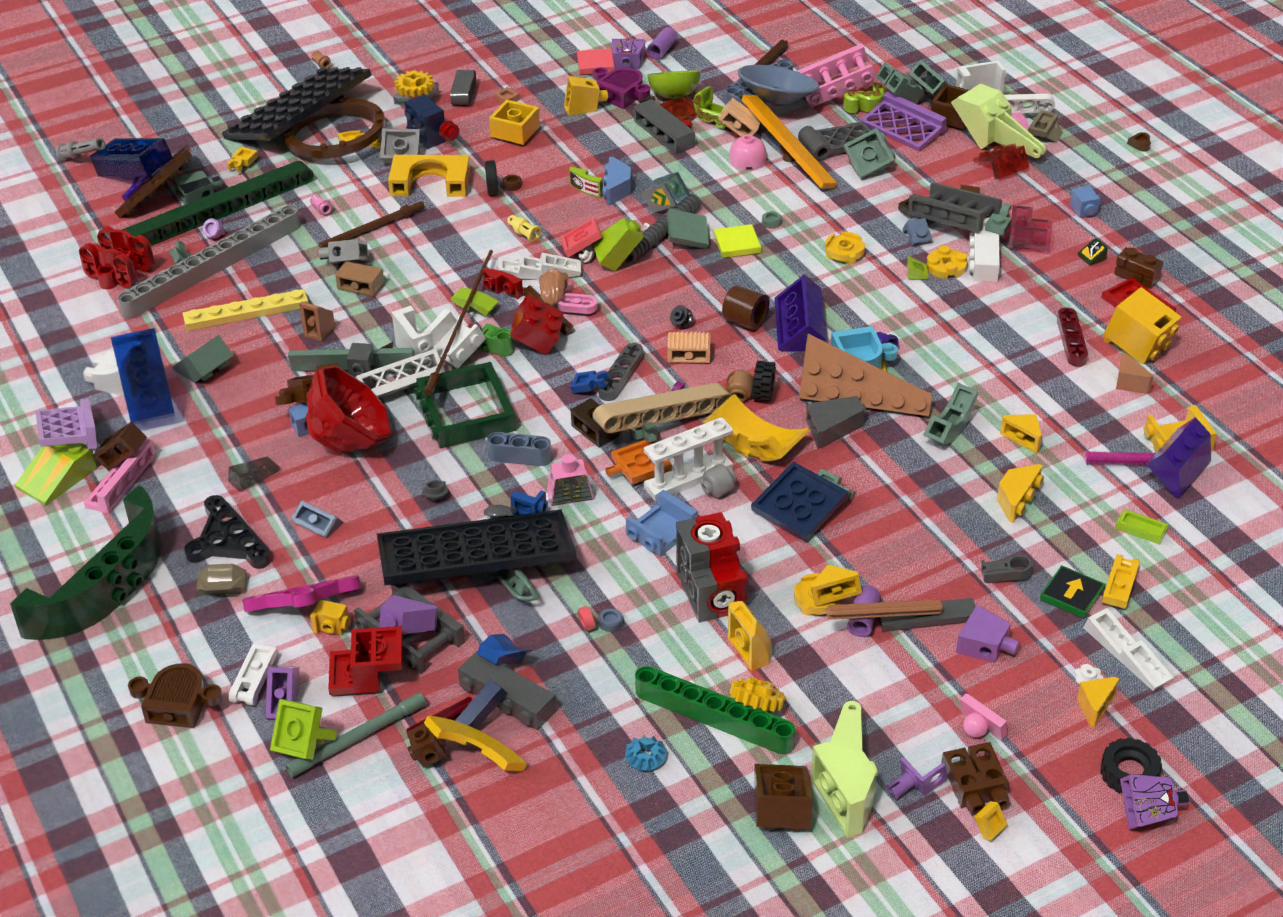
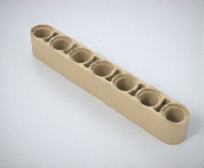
(660, 407)

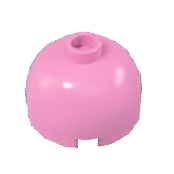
(747, 152)

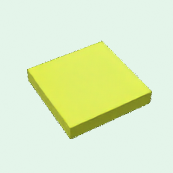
(737, 241)

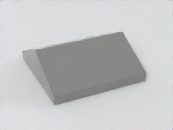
(398, 143)

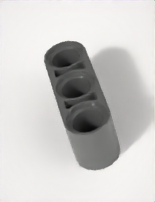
(463, 87)

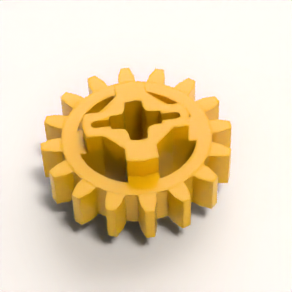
(414, 84)
(757, 694)

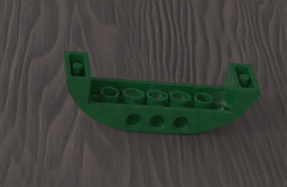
(100, 583)

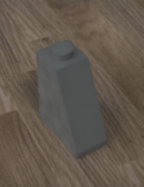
(834, 419)

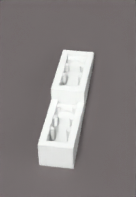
(1132, 654)

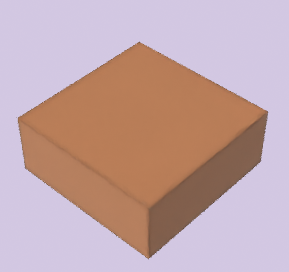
(508, 94)

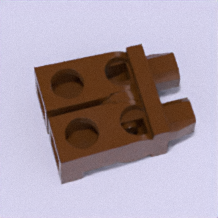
(976, 778)

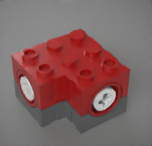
(709, 565)

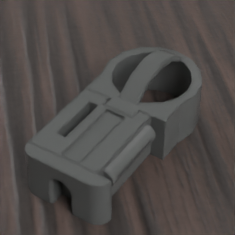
(1002, 570)

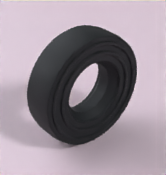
(491, 177)

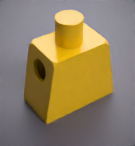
(582, 96)

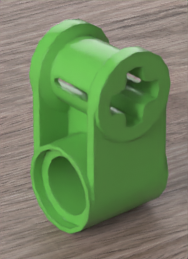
(497, 341)

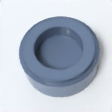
(610, 620)

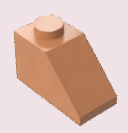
(316, 321)

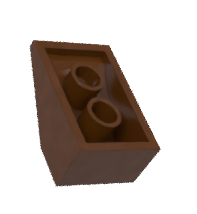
(782, 797)

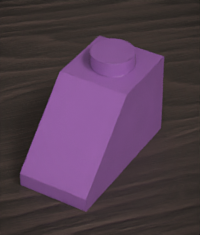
(409, 614)
(281, 684)

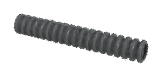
(660, 228)

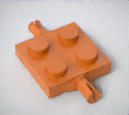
(634, 463)

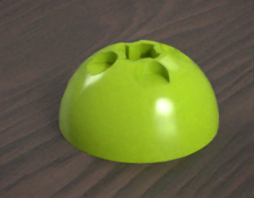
(675, 83)

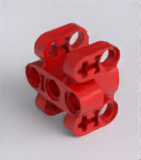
(116, 258)

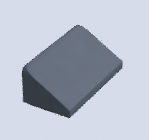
(316, 519)

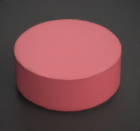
(586, 618)

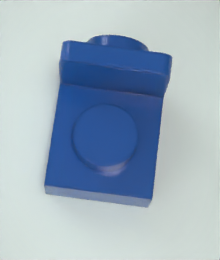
(528, 504)

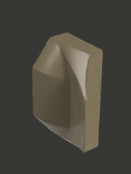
(1046, 126)
(221, 579)

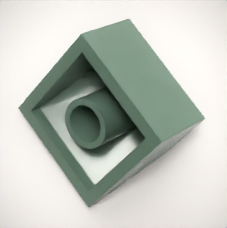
(204, 360)

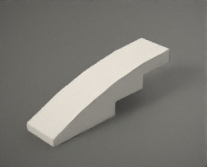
(532, 267)

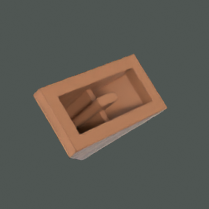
(1133, 376)

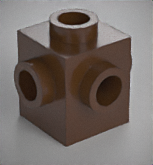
(425, 746)

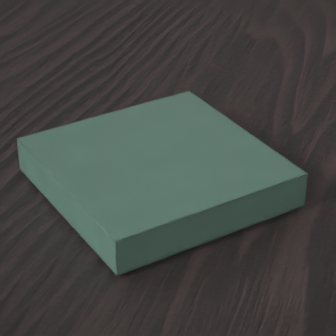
(687, 228)

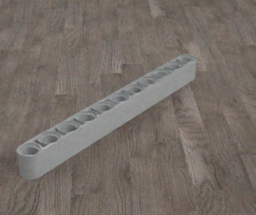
(208, 262)

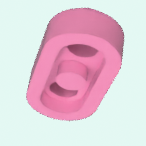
(578, 303)

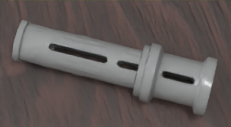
(75, 149)

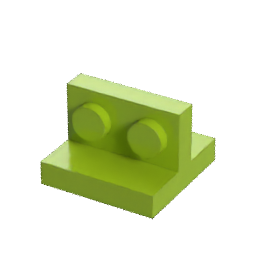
(298, 729)

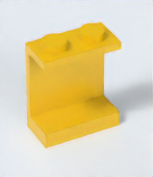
(1160, 434)

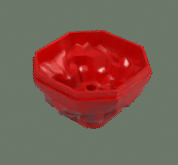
(345, 412)

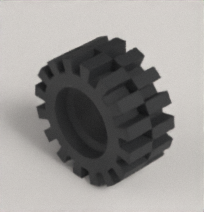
(763, 380)

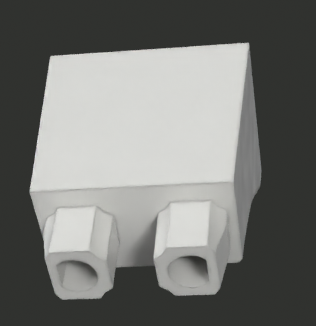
(105, 374)

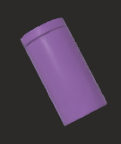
(662, 43)
(862, 626)

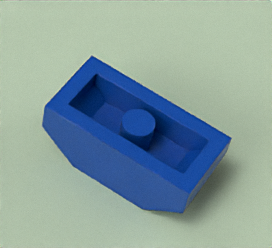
(501, 650)

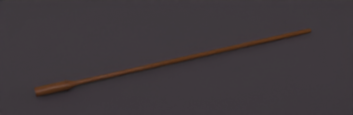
(435, 377)

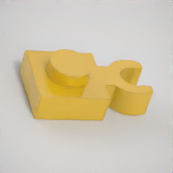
(241, 158)

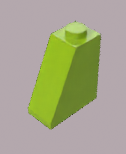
(617, 243)

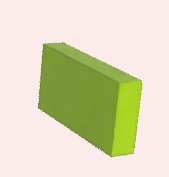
(1142, 526)

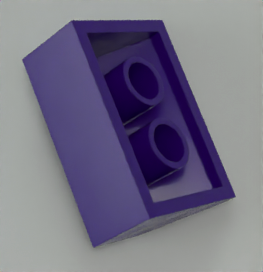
(1182, 457)

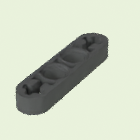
(625, 373)

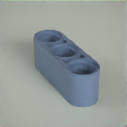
(519, 449)

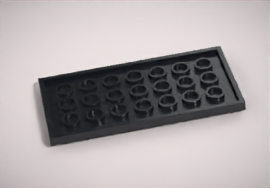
(296, 104)
(475, 547)

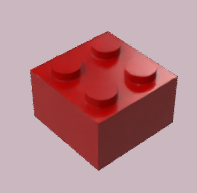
(536, 324)

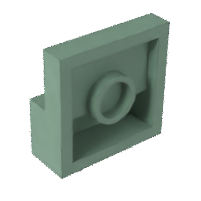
(869, 153)

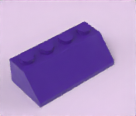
(798, 314)

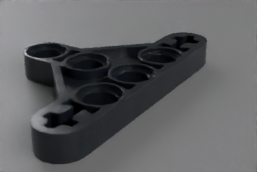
(231, 543)

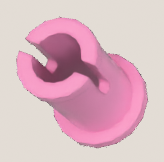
(323, 206)

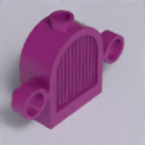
(622, 85)

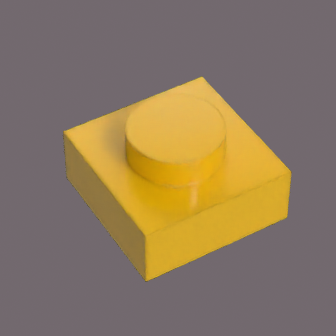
(990, 820)

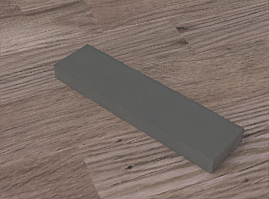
(953, 612)

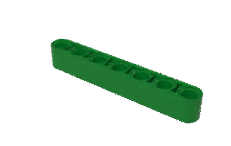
(715, 710)

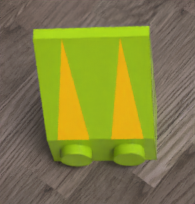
(56, 471)

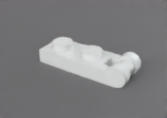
(252, 674)

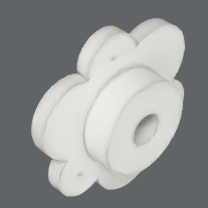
(1087, 673)

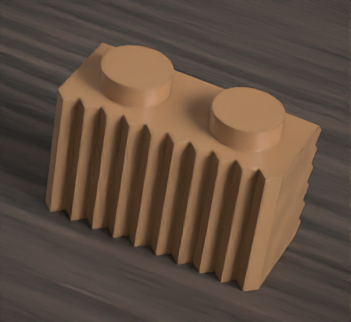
(359, 278)

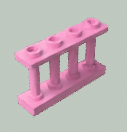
(839, 64)

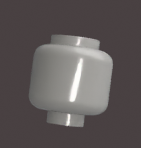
(718, 480)

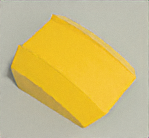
(748, 636)

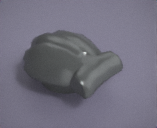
(435, 490)
(499, 511)

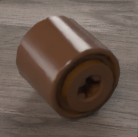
(745, 307)

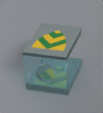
(667, 193)

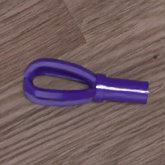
(133, 188)

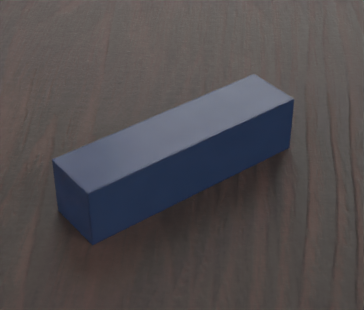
(482, 705)

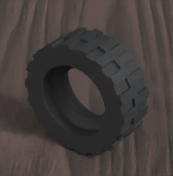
(1132, 750)

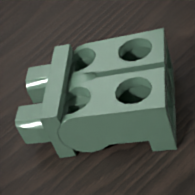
(901, 84)

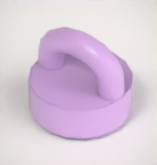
(213, 228)

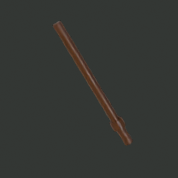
(405, 211)

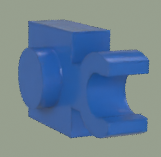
(588, 380)

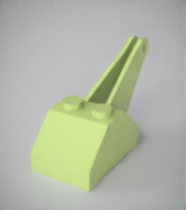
(990, 120)
(845, 773)

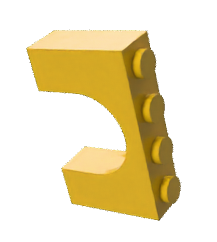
(408, 168)

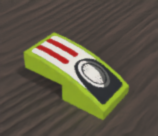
(586, 183)

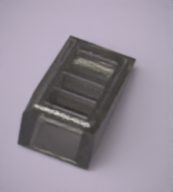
(251, 472)

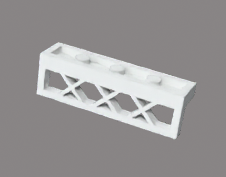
(403, 383)

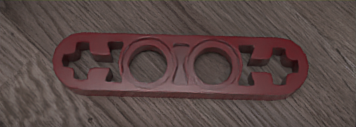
(1072, 336)

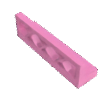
(120, 479)

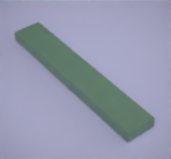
(308, 359)

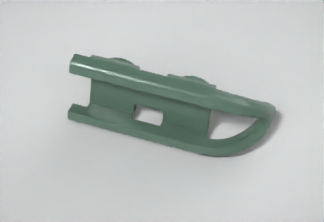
(522, 586)

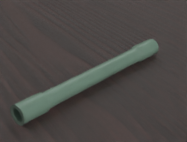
(404, 708)

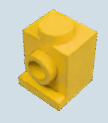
(330, 618)

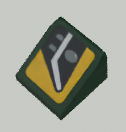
(1093, 252)

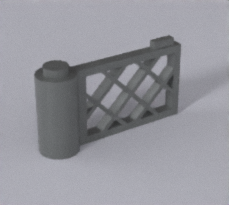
(821, 146)

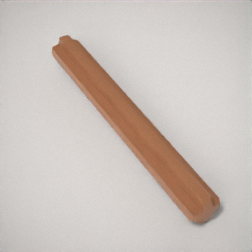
(884, 609)

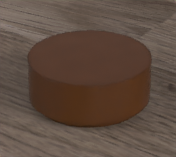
(512, 182)

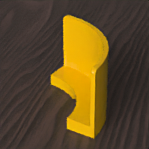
(753, 434)

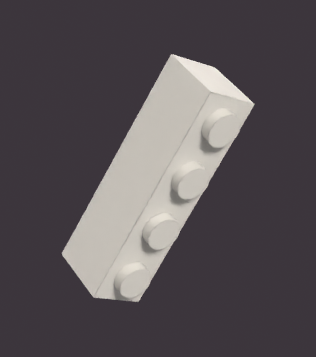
(984, 255)

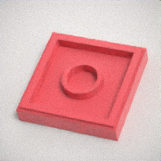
(592, 59)
(581, 237)

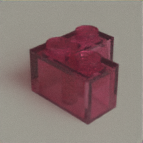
(1029, 232)

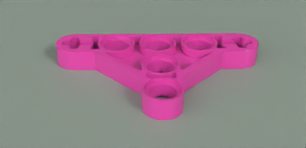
(301, 595)

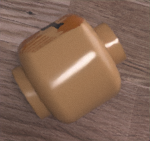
(740, 384)

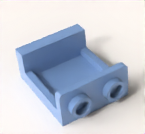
(658, 526)

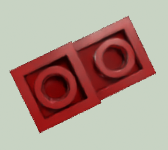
(500, 281)

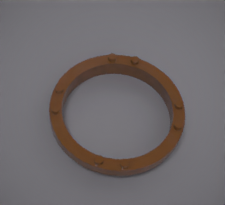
(339, 106)

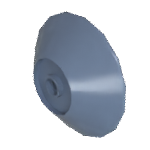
(777, 84)

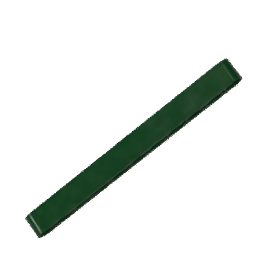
(222, 203)

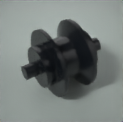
(681, 316)

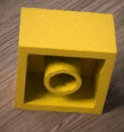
(514, 122)

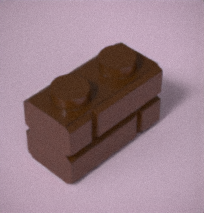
(1141, 267)

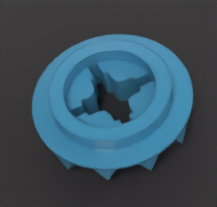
(645, 761)

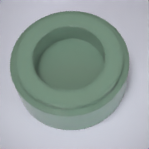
(771, 219)

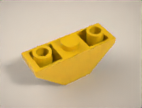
(1018, 488)

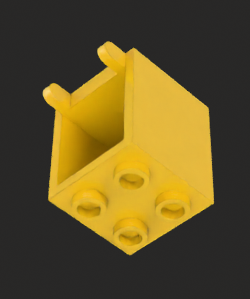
(1142, 326)

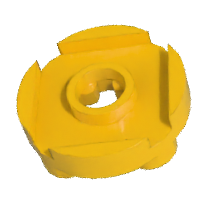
(836, 248)
(955, 262)
(804, 598)

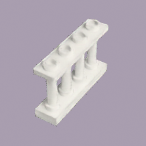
(691, 474)

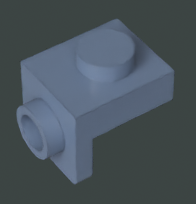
(917, 231)

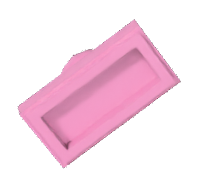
(981, 719)

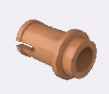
(321, 60)

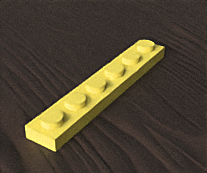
(244, 309)

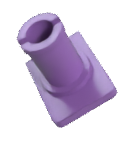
(911, 778)

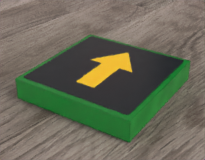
(1072, 591)

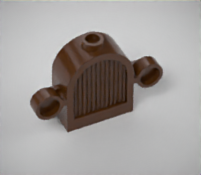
(296, 391)
(175, 695)

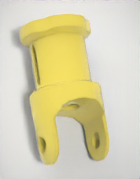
(523, 227)

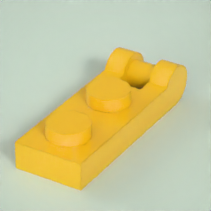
(1120, 581)

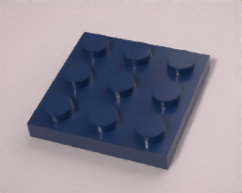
(799, 501)

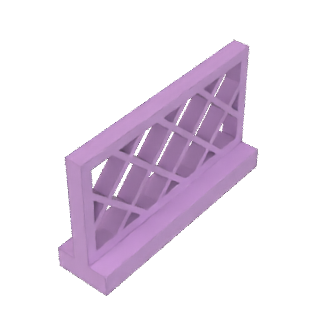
(67, 425)

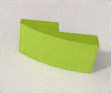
(481, 302)

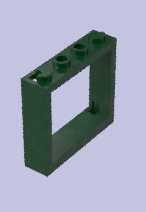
(472, 429)

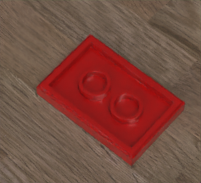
(1122, 291)

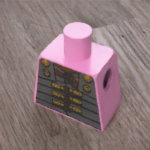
(568, 482)

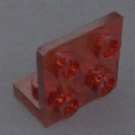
(1005, 159)

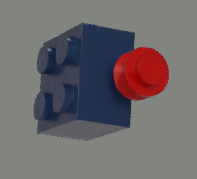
(429, 118)

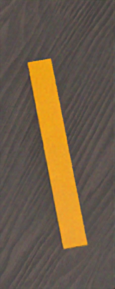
(789, 142)

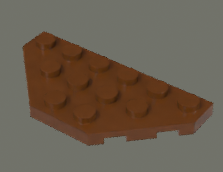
(157, 180)

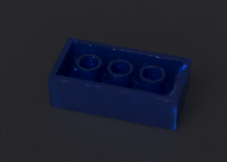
(131, 157)
(142, 376)

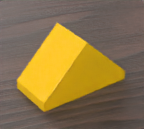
(1022, 430)
(835, 584)
(1096, 697)

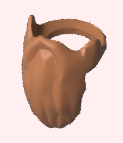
(553, 285)

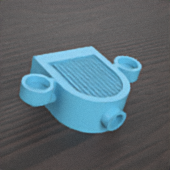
(864, 345)

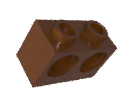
(120, 446)

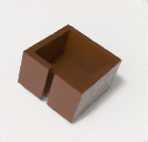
(942, 105)

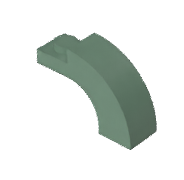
(954, 417)

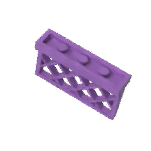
(910, 113)

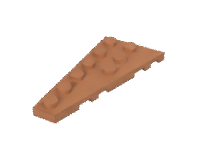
(837, 374)

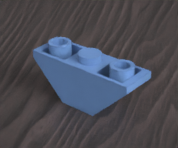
(616, 181)

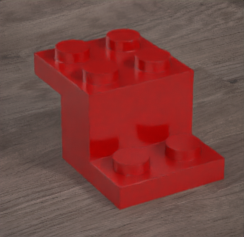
(370, 653)

